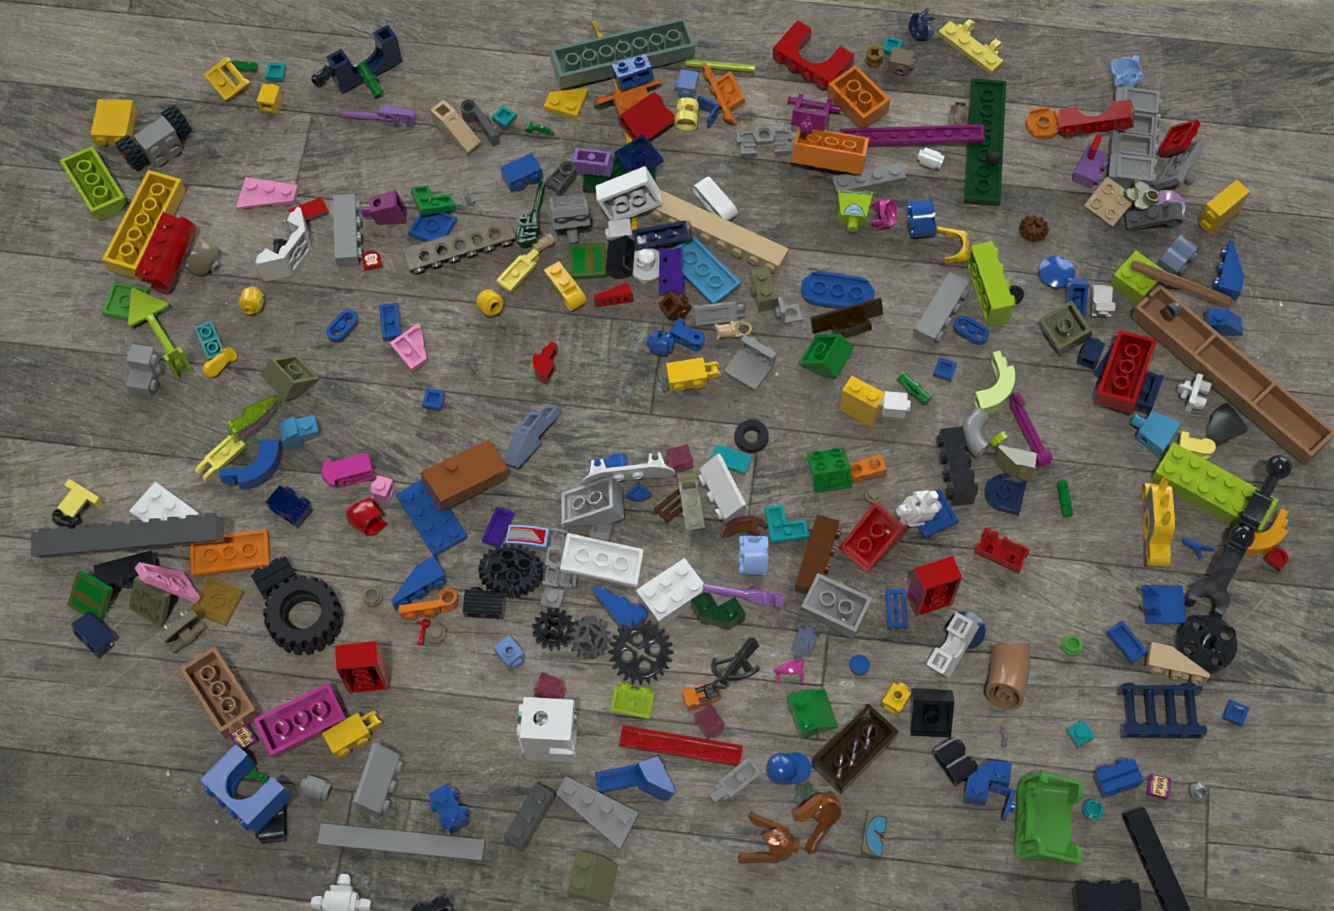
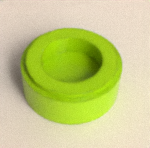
(999, 439)

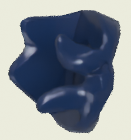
(918, 29)

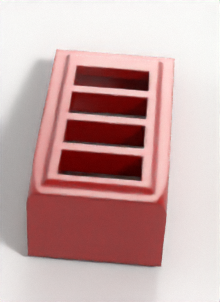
(617, 295)

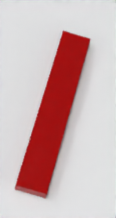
(680, 746)

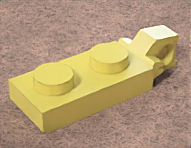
(518, 271)

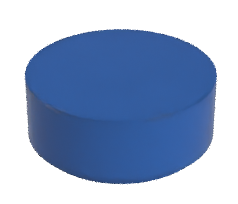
(859, 665)

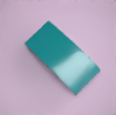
(209, 339)

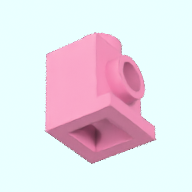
(382, 490)

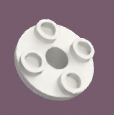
(646, 265)

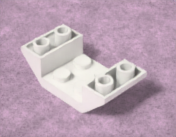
(281, 265)

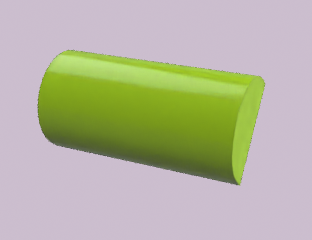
(94, 183)

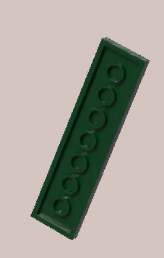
(987, 108)

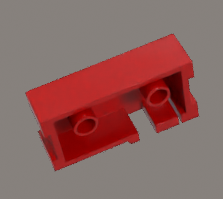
(1002, 552)

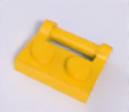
(222, 82)

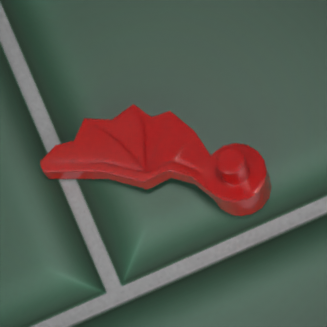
(425, 624)

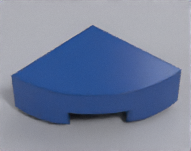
(638, 493)

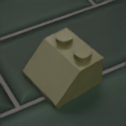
(289, 376)
(592, 878)

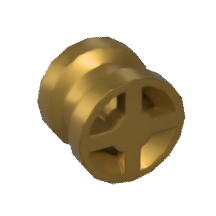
(877, 58)

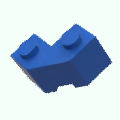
(977, 783)

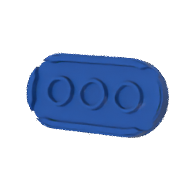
(835, 290)

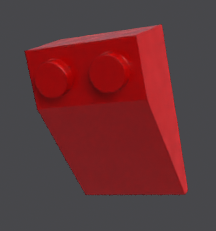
(873, 537)

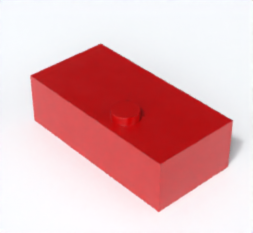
(1126, 371)
(934, 586)
(362, 667)

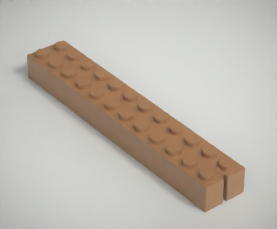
(1234, 376)

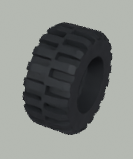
(288, 596)

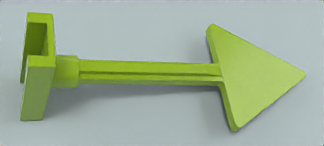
(144, 308)

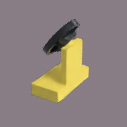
(73, 503)

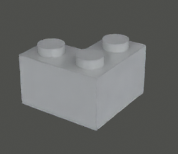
(144, 371)

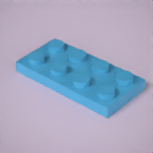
(707, 272)

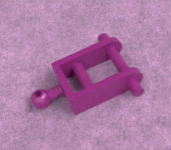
(811, 120)

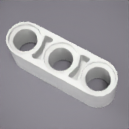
(715, 199)

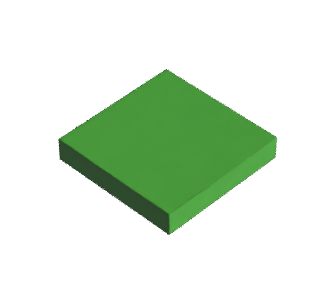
(118, 300)

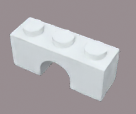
(960, 634)

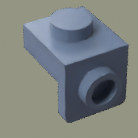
(805, 640)

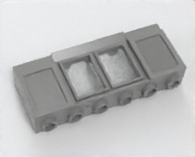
(1135, 148)

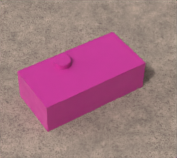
(299, 720)

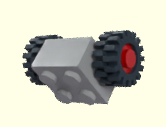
(157, 141)

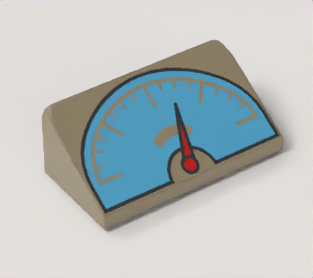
(874, 835)

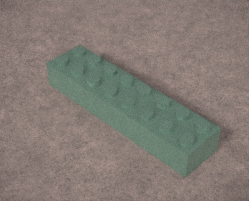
(594, 58)

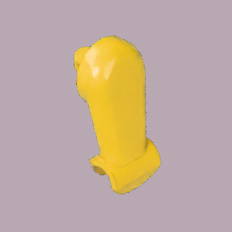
(217, 364)

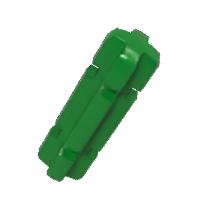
(245, 66)
(1065, 498)

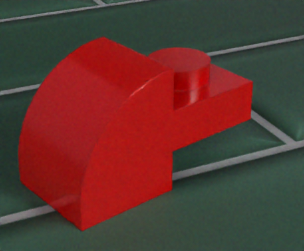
(543, 364)

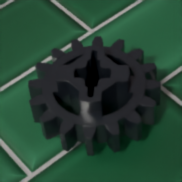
(547, 634)

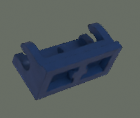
(1149, 393)
(93, 634)

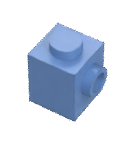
(686, 84)
(509, 653)

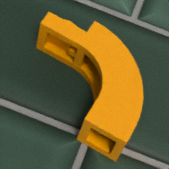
(1271, 538)

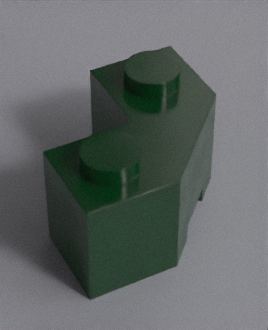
(723, 616)

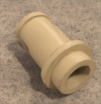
(544, 242)

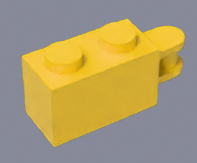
(690, 374)
(351, 733)

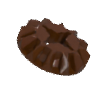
(1027, 231)

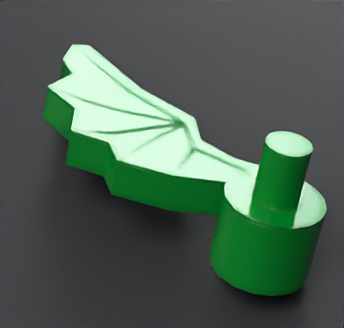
(253, 774)

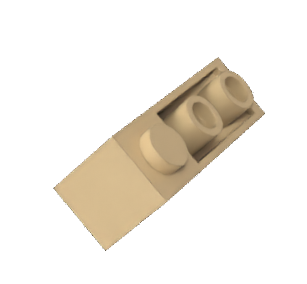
(454, 126)
(1170, 662)

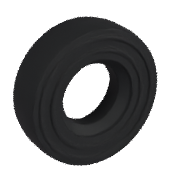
(749, 447)

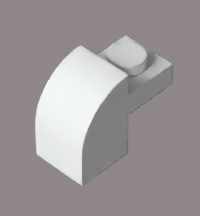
(1101, 300)

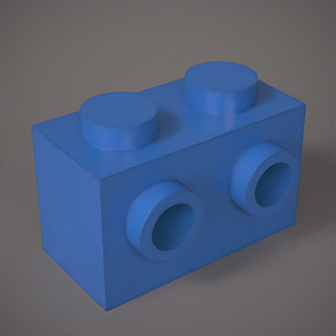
(633, 72)
(452, 815)

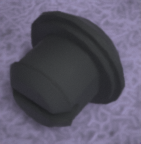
(993, 158)

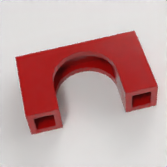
(821, 74)

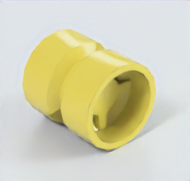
(686, 114)

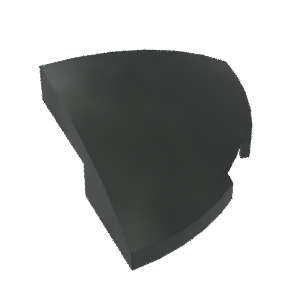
(1224, 425)

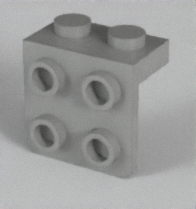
(751, 362)

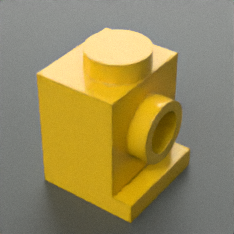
(893, 704)

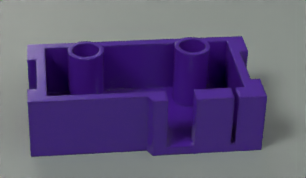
(671, 271)

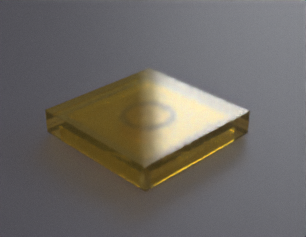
(218, 601)

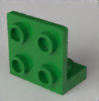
(830, 470)

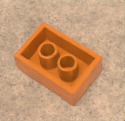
(858, 97)

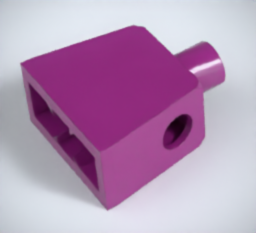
(386, 209)

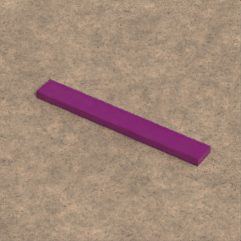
(920, 135)

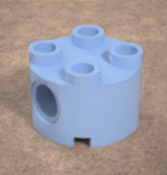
(753, 555)

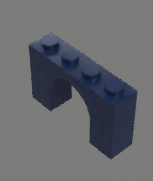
(384, 57)

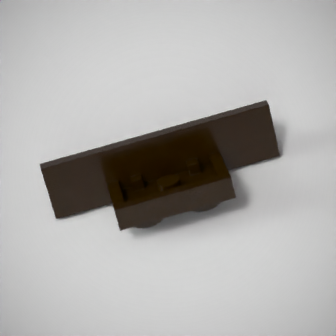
(848, 320)

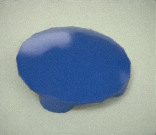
(1055, 271)

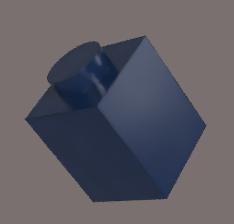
(1091, 353)

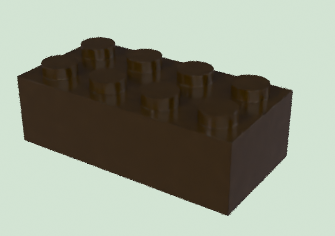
(854, 749)

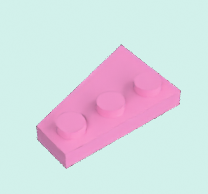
(264, 192)
(168, 580)

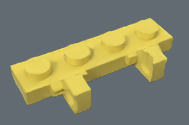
(961, 39)

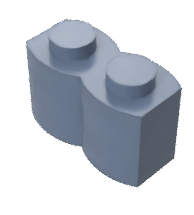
(1178, 255)

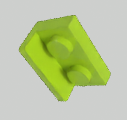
(632, 700)

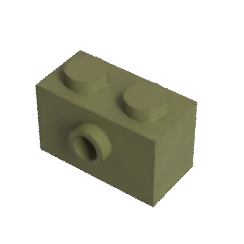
(763, 289)

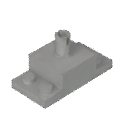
(569, 213)

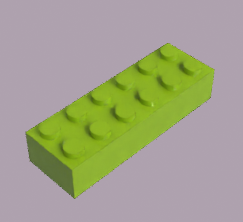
(1207, 485)

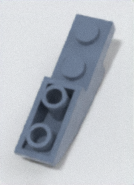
(526, 436)

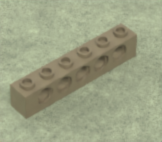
(501, 226)

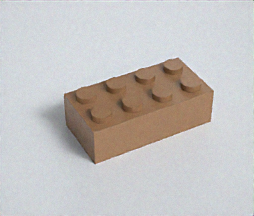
(219, 692)

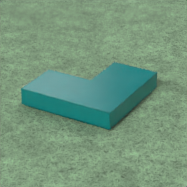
(733, 459)
(782, 531)

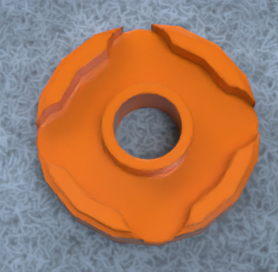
(1040, 131)

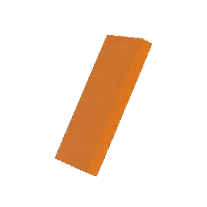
(236, 554)

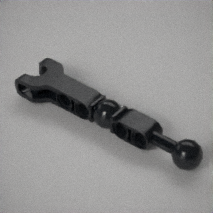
(1240, 539)

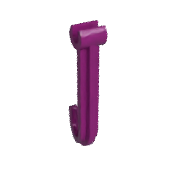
(1043, 456)

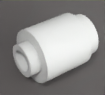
(930, 158)

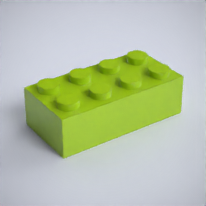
(990, 283)

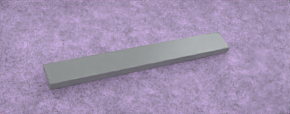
(401, 842)

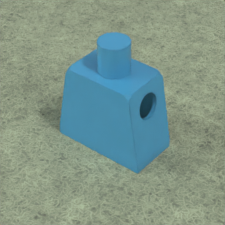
(1155, 431)

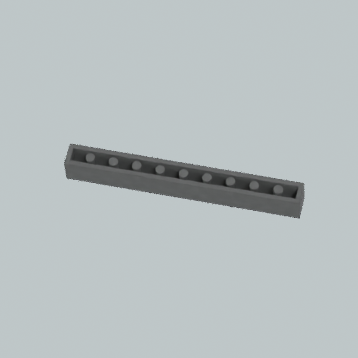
(127, 536)

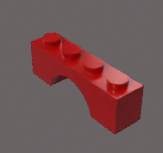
(1118, 116)

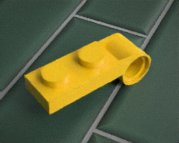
(566, 286)

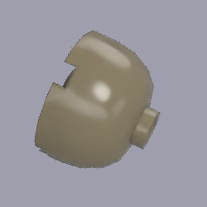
(202, 259)

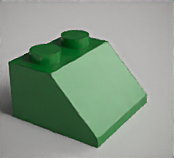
(826, 354)
(811, 712)

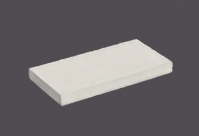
(601, 560)

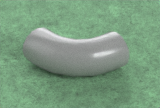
(973, 428)

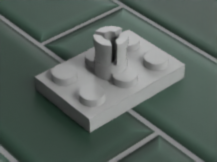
(1180, 167)

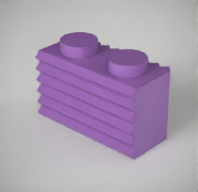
(593, 162)
(1089, 170)

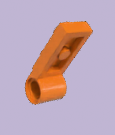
(429, 608)

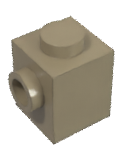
(901, 61)

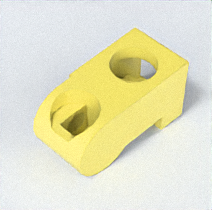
(1202, 448)

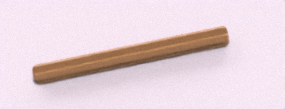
(1181, 283)

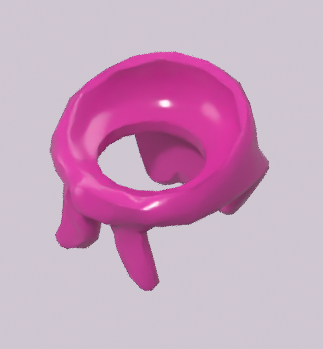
(885, 206)
(792, 667)

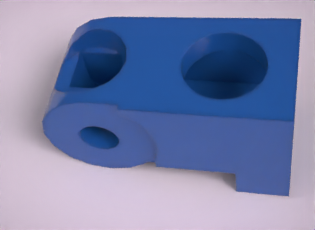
(686, 336)

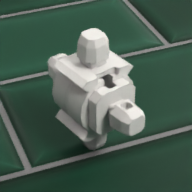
(919, 508)
(341, 898)

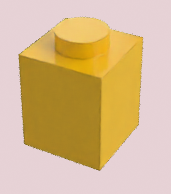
(269, 98)

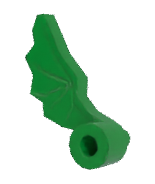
(541, 128)

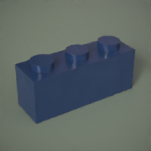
(663, 234)

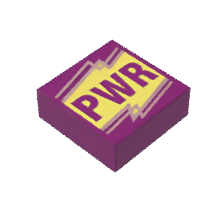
(244, 737)
(1158, 786)

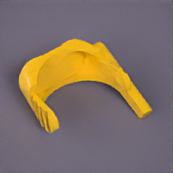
(962, 256)

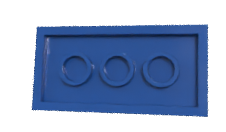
(437, 529)

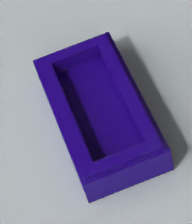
(498, 527)

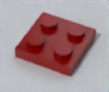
(1179, 138)

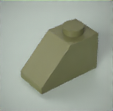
(1016, 462)

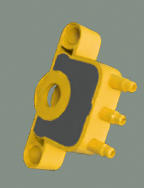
(1158, 522)

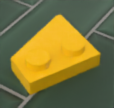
(566, 102)

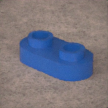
(340, 325)
(972, 329)

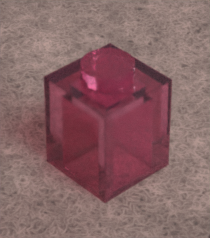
(679, 458)
(549, 687)
(709, 722)

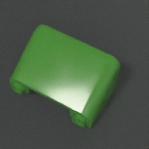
(1046, 818)

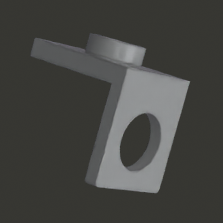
(780, 311)

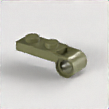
(690, 501)

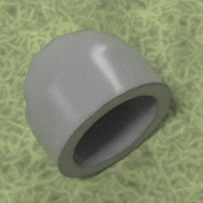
(1198, 790)

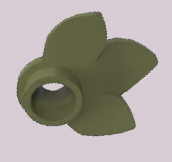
(1142, 195)

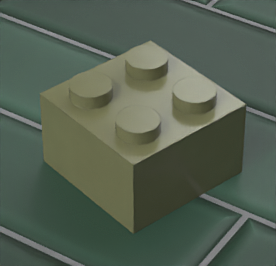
(1065, 328)

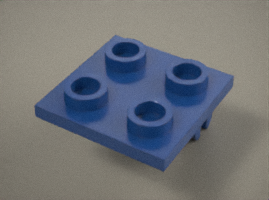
(1163, 604)

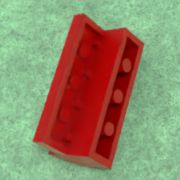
(166, 252)

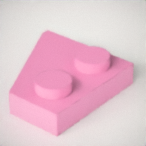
(411, 347)

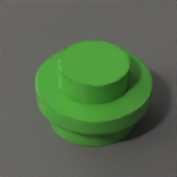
(1072, 645)

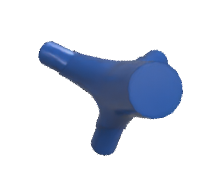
(1197, 547)

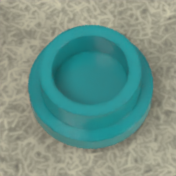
(1093, 809)

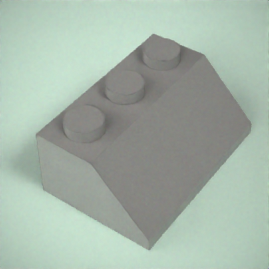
(378, 781)

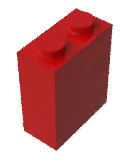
(646, 117)

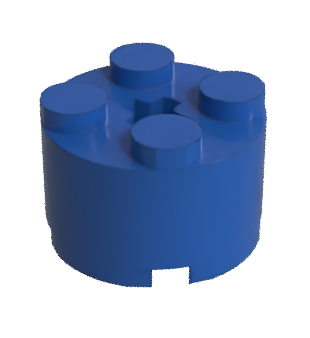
(921, 218)

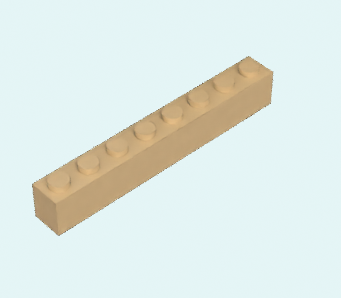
(722, 233)

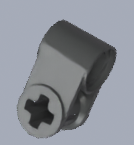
(559, 180)

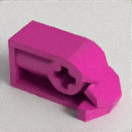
(348, 471)

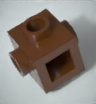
(675, 305)

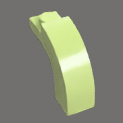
(996, 397)

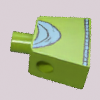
(853, 208)

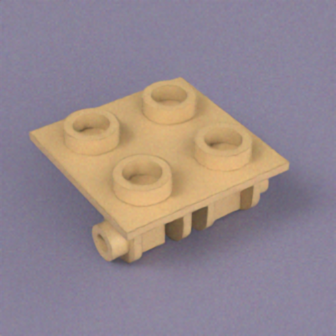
(1109, 201)

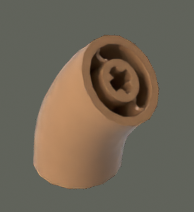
(1008, 675)

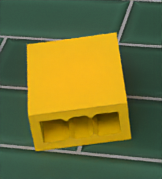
(113, 121)
(1223, 207)
(861, 401)

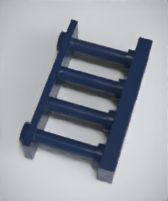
(1152, 729)

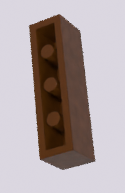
(818, 552)

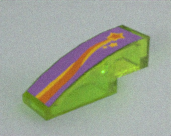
(252, 418)

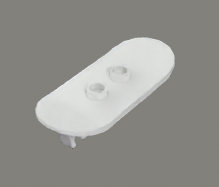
(653, 469)

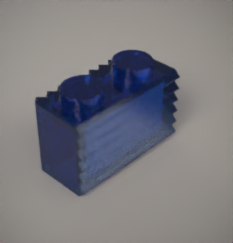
(289, 506)

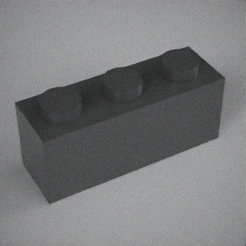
(529, 817)

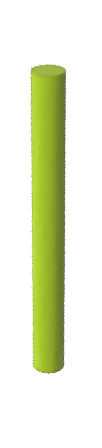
(719, 65)

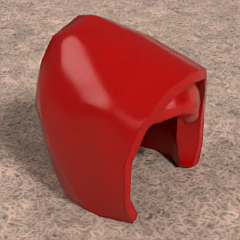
(365, 517)

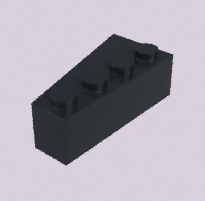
(956, 466)

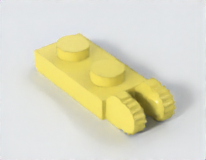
(220, 457)

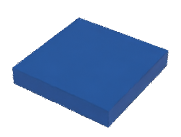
(432, 226)
(941, 521)

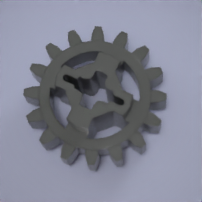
(586, 629)

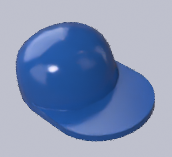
(788, 768)

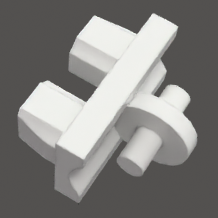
(1198, 386)

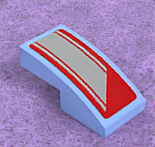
(528, 536)

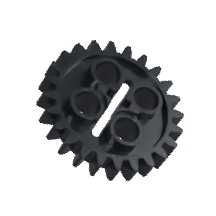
(510, 570)
(630, 667)

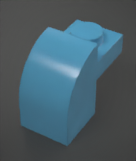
(293, 431)

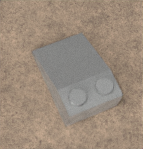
(593, 503)
(836, 605)

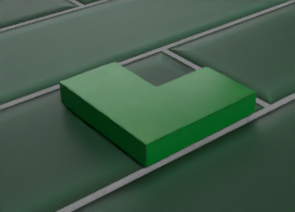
(428, 204)

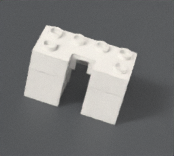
(548, 729)

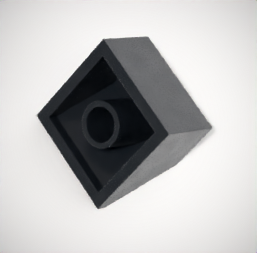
(931, 712)

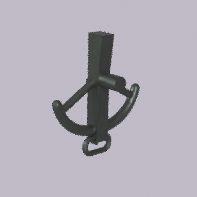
(740, 660)

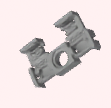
(749, 139)
(557, 578)

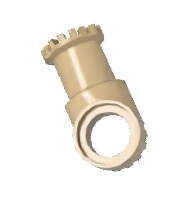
(732, 329)

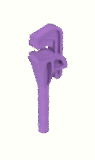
(387, 115)
(754, 595)

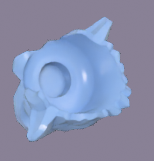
(1126, 71)

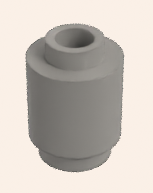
(315, 788)

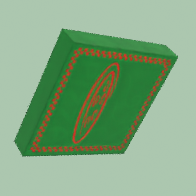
(587, 260)
(90, 595)

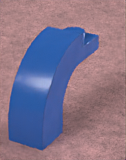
(259, 471)

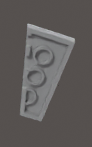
(603, 813)

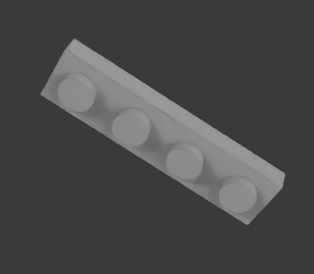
(870, 178)

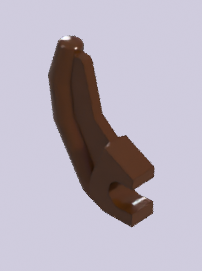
(743, 524)

